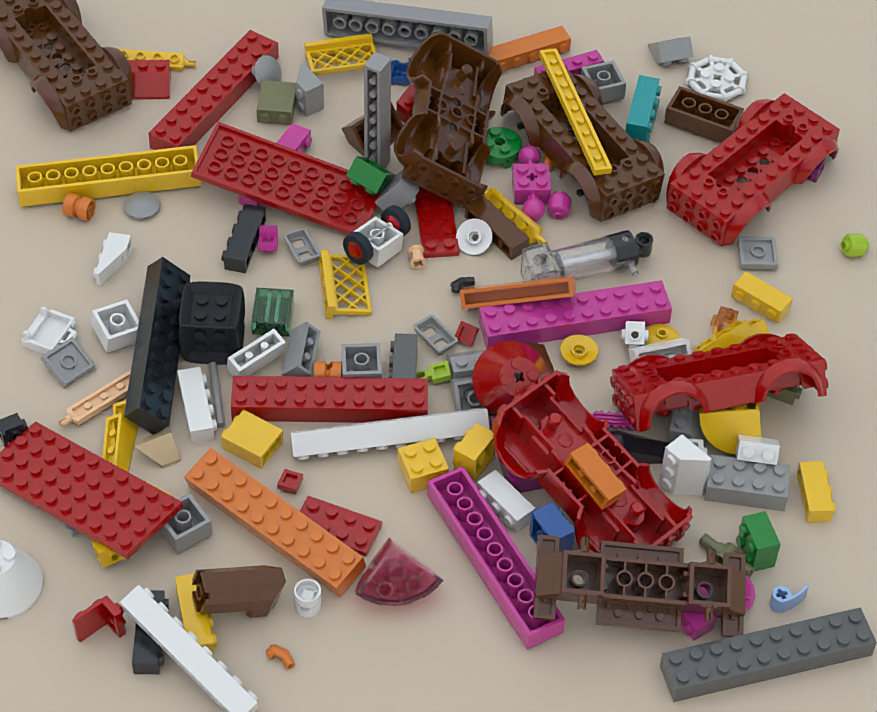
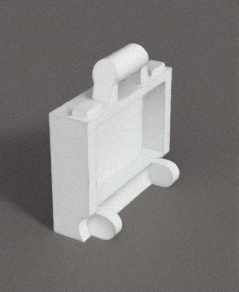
(48, 331)

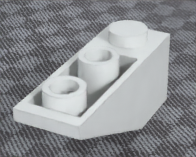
(114, 255)

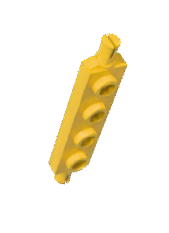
(177, 60)
(516, 215)

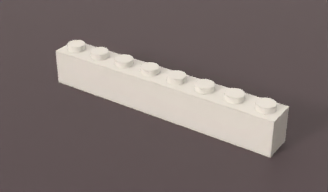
(187, 653)

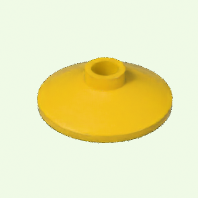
(661, 333)
(579, 350)

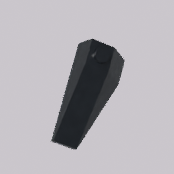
(642, 448)

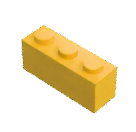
(762, 297)
(815, 491)

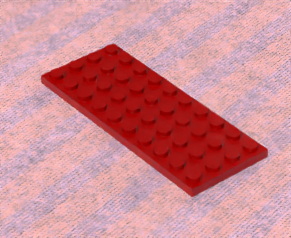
(284, 179)
(84, 490)

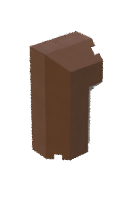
(238, 590)

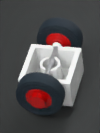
(378, 238)

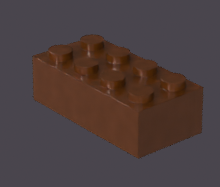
(702, 114)

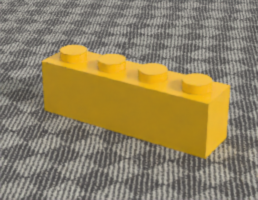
(193, 620)

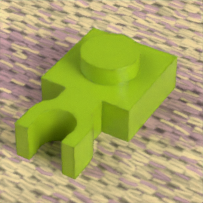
(438, 372)

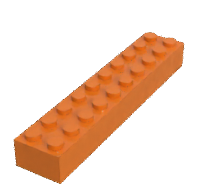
(275, 522)

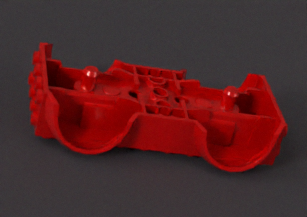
(784, 133)
(716, 377)
(535, 440)

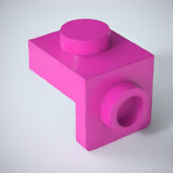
(268, 238)

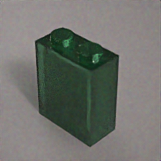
(272, 311)

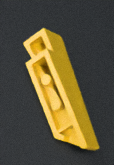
(733, 334)
(119, 437)

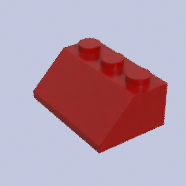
(151, 79)

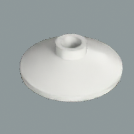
(466, 233)

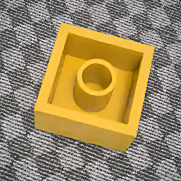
(474, 451)
(421, 463)

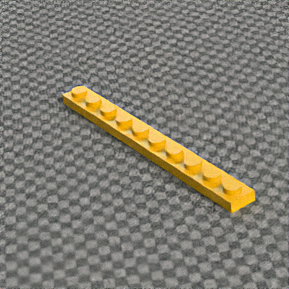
(575, 112)

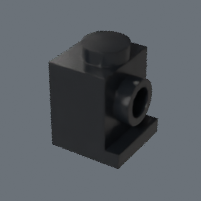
(11, 428)

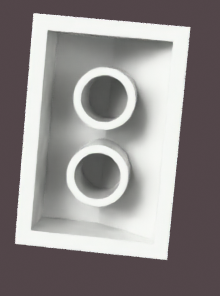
(665, 348)
(684, 468)

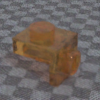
(724, 315)

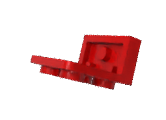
(99, 614)

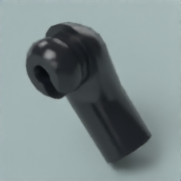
(462, 281)

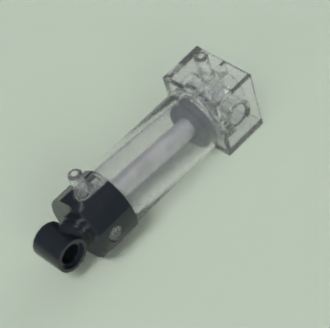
(587, 258)

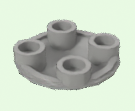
(266, 69)
(142, 205)

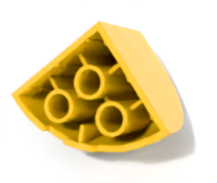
(724, 425)

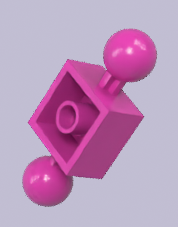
(531, 183)

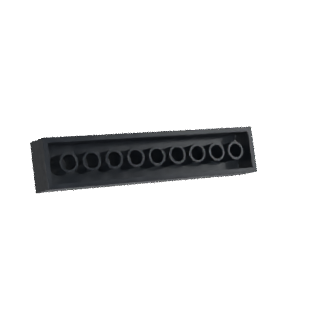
(156, 348)

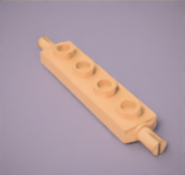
(97, 401)

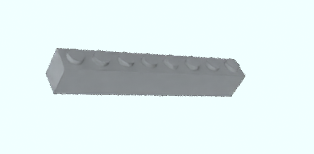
(377, 109)

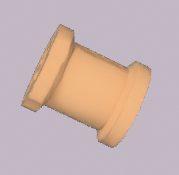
(417, 258)

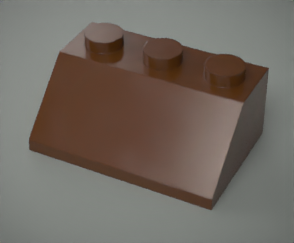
(355, 130)

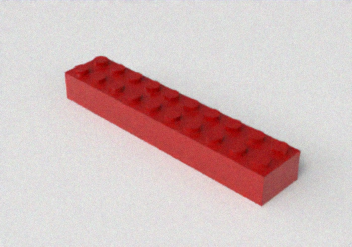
(212, 94)
(329, 398)

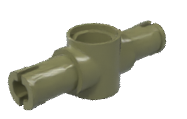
(709, 543)

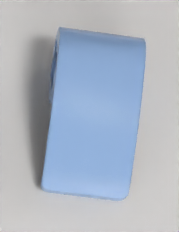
(783, 600)

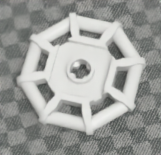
(716, 72)

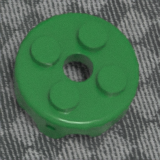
(507, 151)

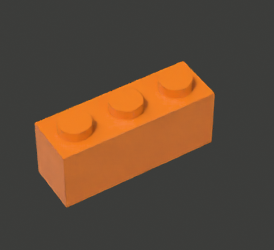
(595, 476)

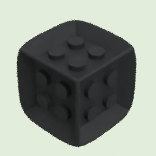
(211, 321)

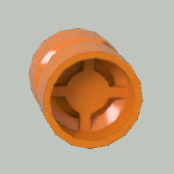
(79, 206)
(322, 369)

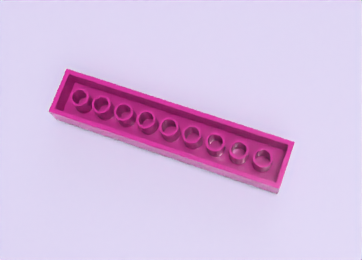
(577, 315)
(492, 554)

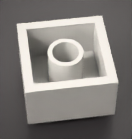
(115, 325)

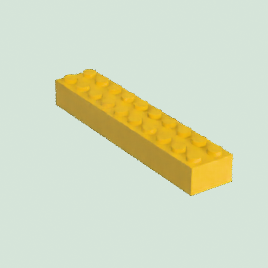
(107, 175)

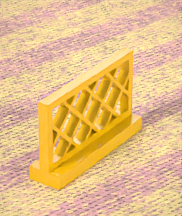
(339, 47)
(329, 288)

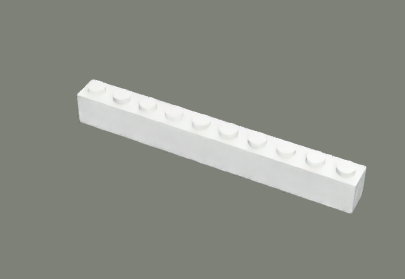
(385, 433)

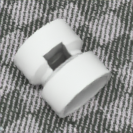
(307, 598)

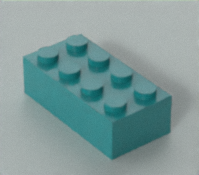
(643, 108)

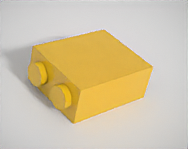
(252, 439)

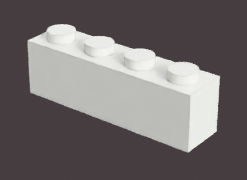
(196, 405)

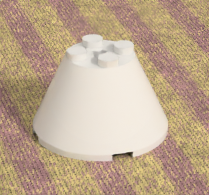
(19, 581)

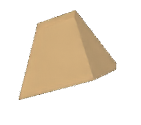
(160, 448)

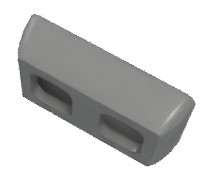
(309, 247)
(442, 333)

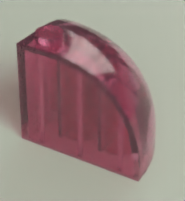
(396, 577)

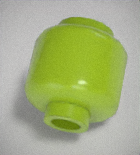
(854, 245)

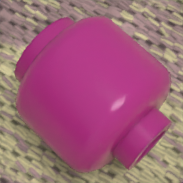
(559, 205)

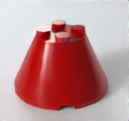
(499, 367)

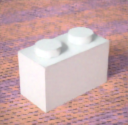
(757, 449)

